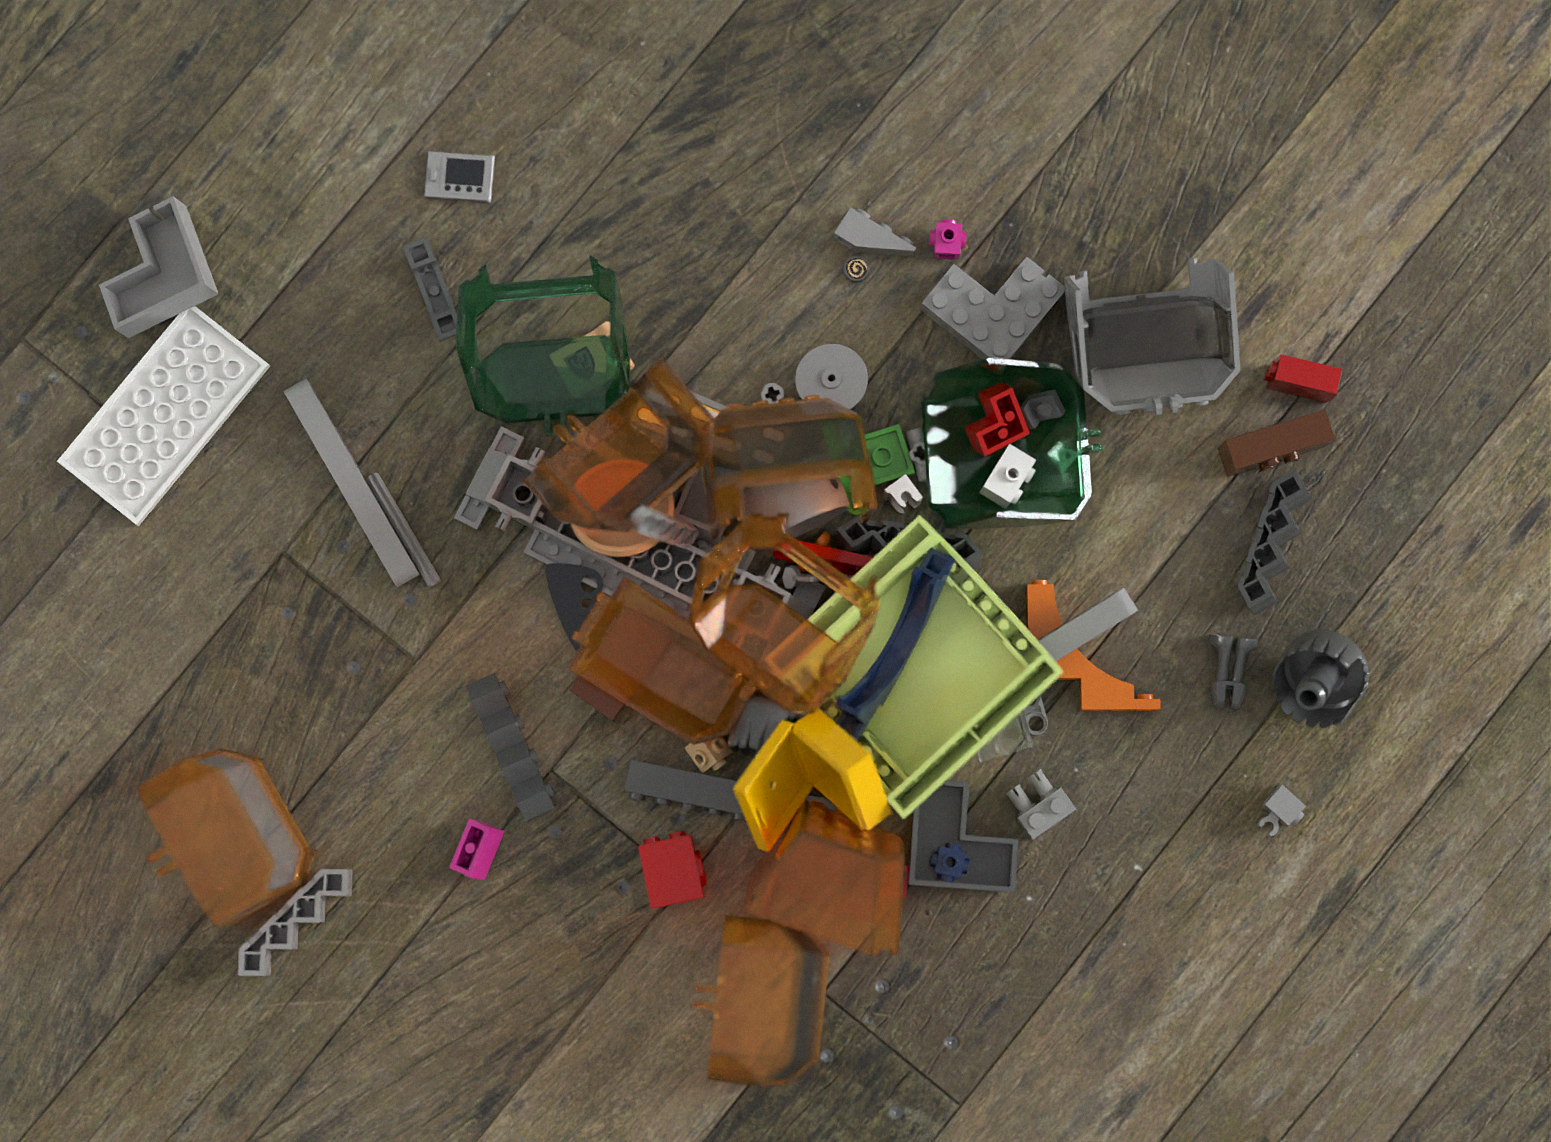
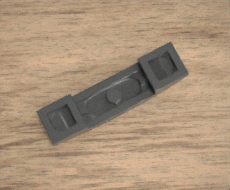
(432, 287)

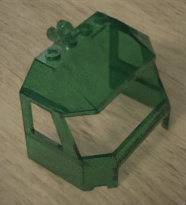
(550, 375)

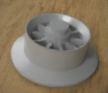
(833, 374)

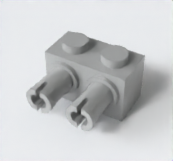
(1039, 817)

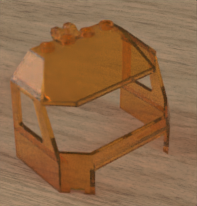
(766, 637)

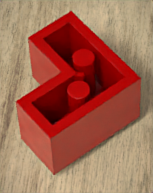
(1003, 421)

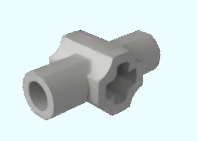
(916, 442)

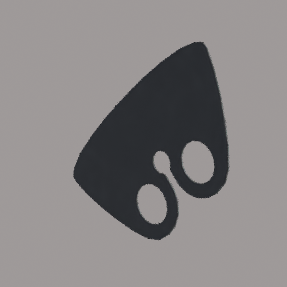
(567, 595)

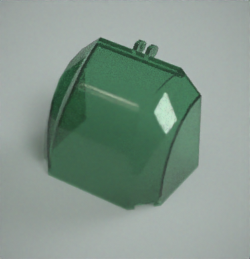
(1057, 444)

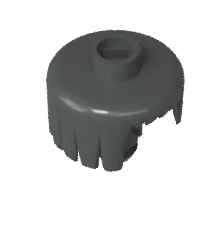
(1320, 678)
(757, 724)

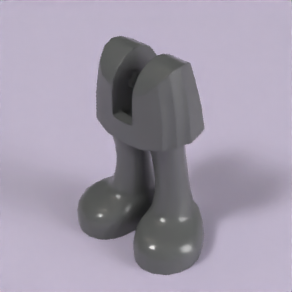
(1236, 684)

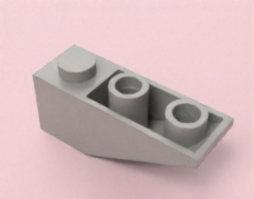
(866, 236)

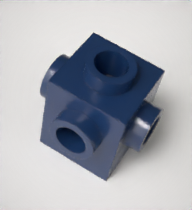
(939, 858)

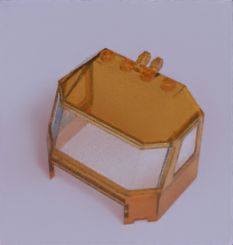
(227, 834)

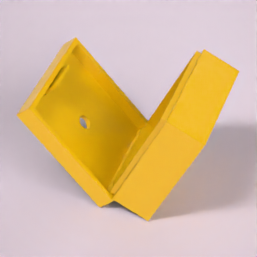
(805, 757)

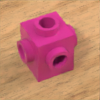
(946, 248)

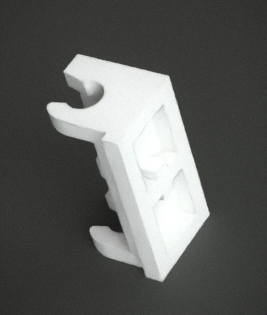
(901, 492)

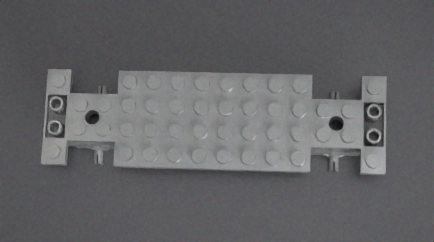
(661, 571)

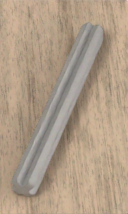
(403, 529)

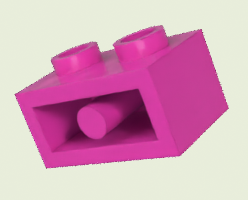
(476, 849)

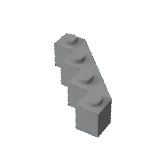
(282, 928)

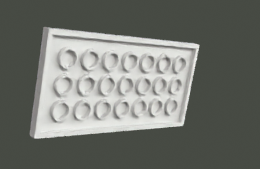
(163, 414)

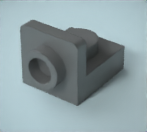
(1041, 407)

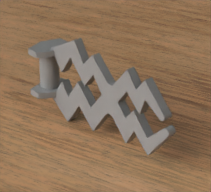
(792, 577)

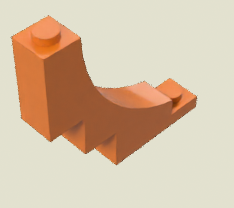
(1096, 688)

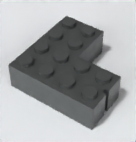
(942, 821)

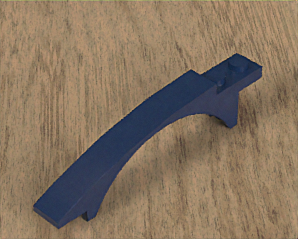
(873, 689)

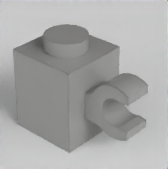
(1283, 808)

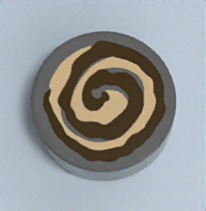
(856, 269)

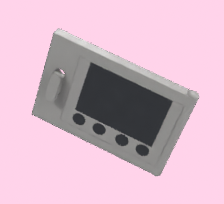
(459, 176)

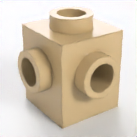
(709, 754)

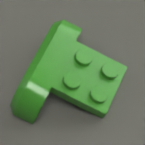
(887, 458)

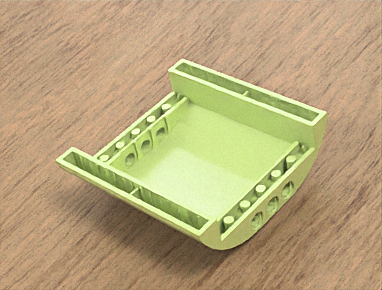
(961, 681)

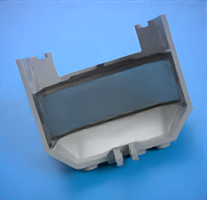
(1156, 344)

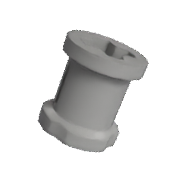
(777, 389)

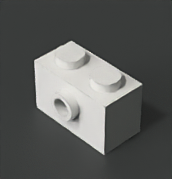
(1008, 476)

